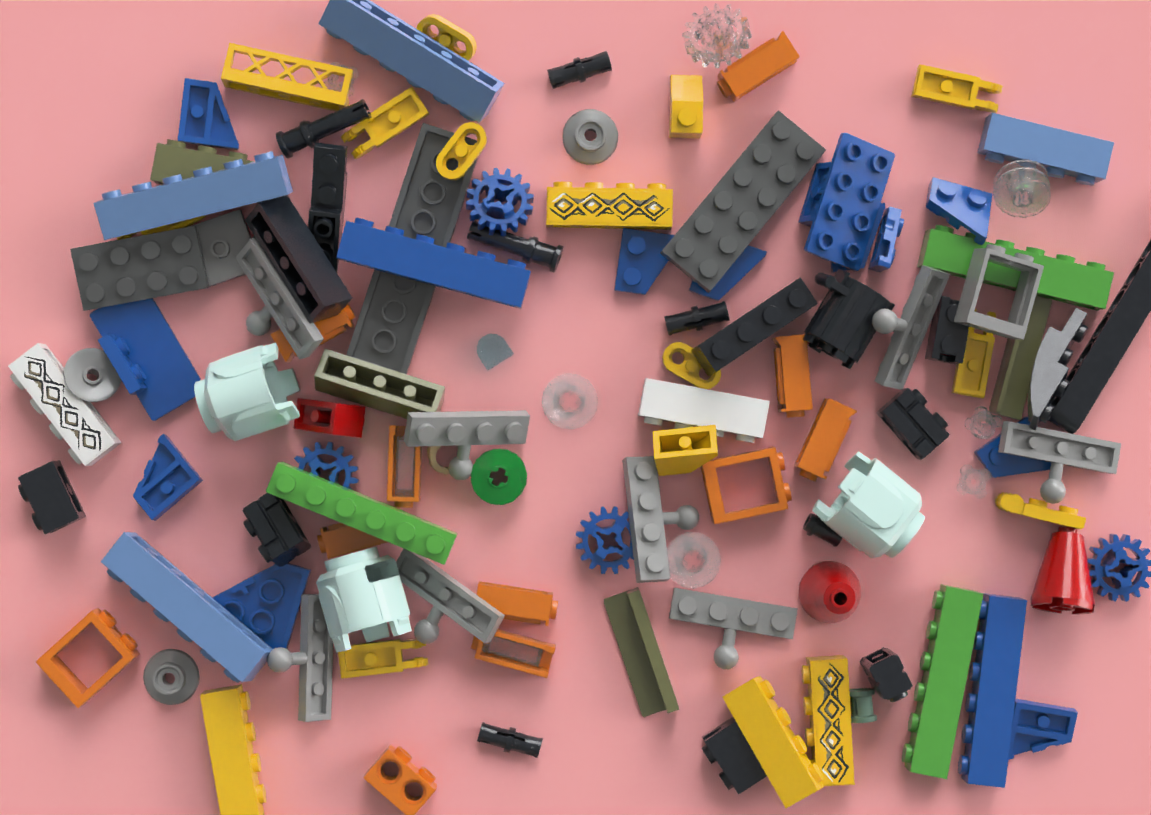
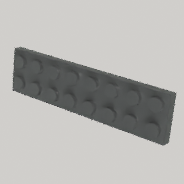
(394, 304)

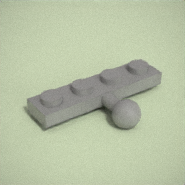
(278, 303)
(909, 328)
(464, 430)
(1060, 450)
(648, 520)
(447, 598)
(732, 615)
(314, 661)

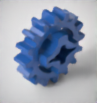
(506, 190)
(316, 462)
(601, 552)
(1121, 580)

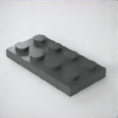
(139, 268)

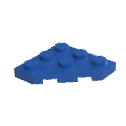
(268, 602)

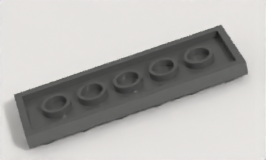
(743, 201)

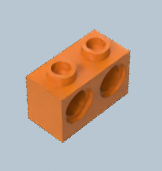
(395, 786)

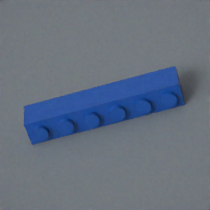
(434, 264)
(993, 691)

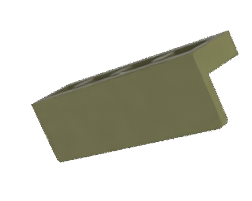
(1017, 364)
(640, 652)

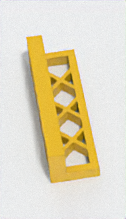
(283, 89)

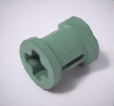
(862, 705)

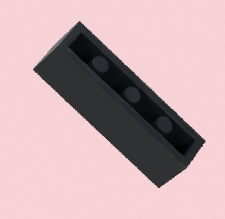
(298, 259)
(754, 327)

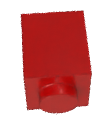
(330, 417)

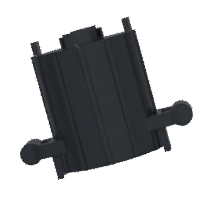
(844, 318)

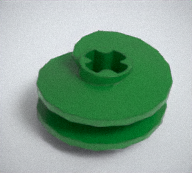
(506, 491)

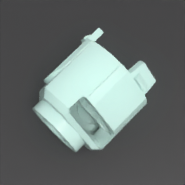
(247, 393)
(874, 510)
(363, 595)

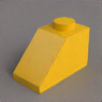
(686, 106)
(684, 449)

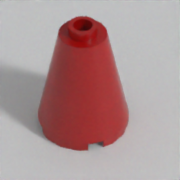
(1064, 576)
(820, 587)

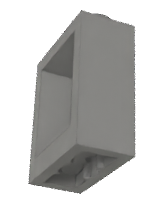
(1023, 300)

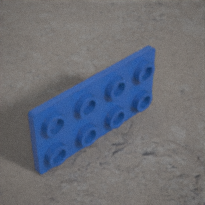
(845, 201)
(146, 355)

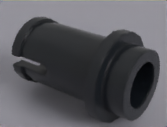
(817, 527)

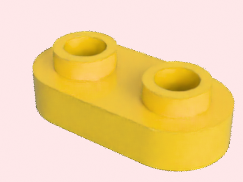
(448, 35)
(460, 151)
(689, 368)

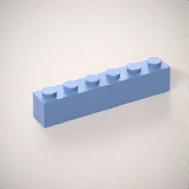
(413, 55)
(193, 197)
(187, 607)

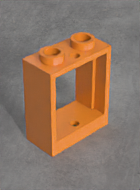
(713, 491)
(66, 679)

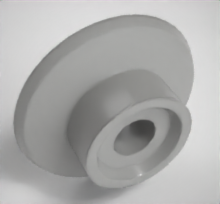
(590, 151)
(91, 362)
(181, 666)

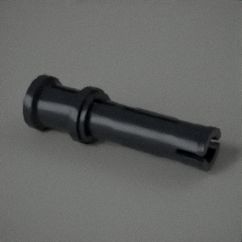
(311, 132)
(530, 249)

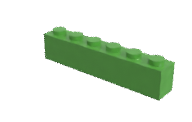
(1060, 280)
(361, 512)
(943, 681)

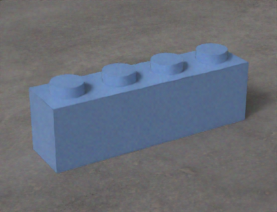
(1054, 148)

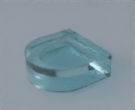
(493, 350)

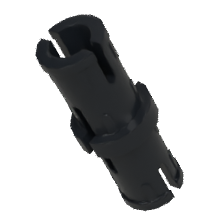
(579, 69)
(697, 318)
(509, 739)

